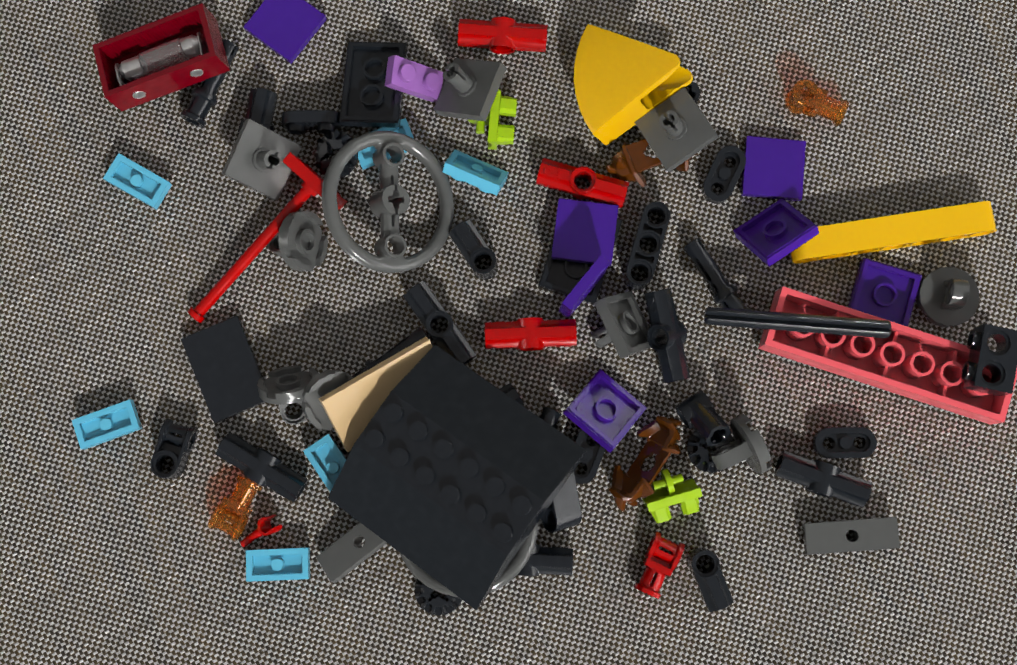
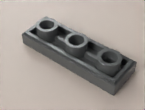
(868, 535)
(348, 552)

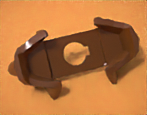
(631, 161)
(637, 483)

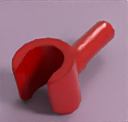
(263, 528)

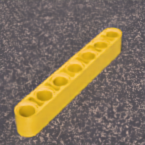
(897, 232)

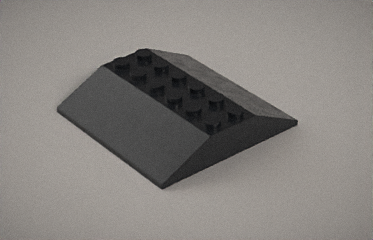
(454, 474)

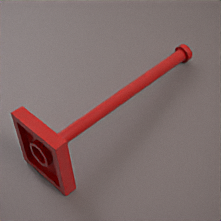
(311, 185)

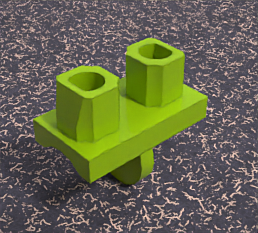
(498, 133)
(672, 491)

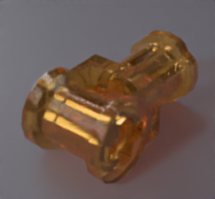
(815, 102)
(235, 509)

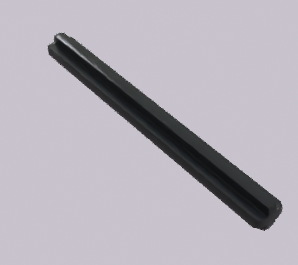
(797, 322)

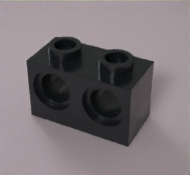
(1000, 363)

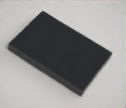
(364, 94)
(563, 275)
(225, 368)

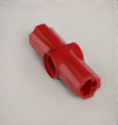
(502, 35)
(601, 188)
(530, 334)

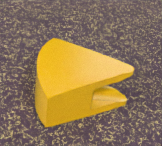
(622, 80)

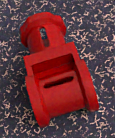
(659, 563)

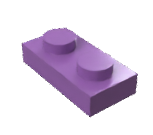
(413, 78)

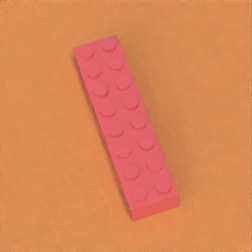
(903, 363)

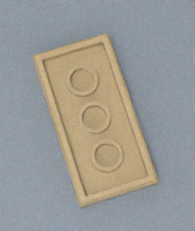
(357, 401)

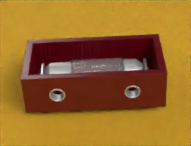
(161, 57)

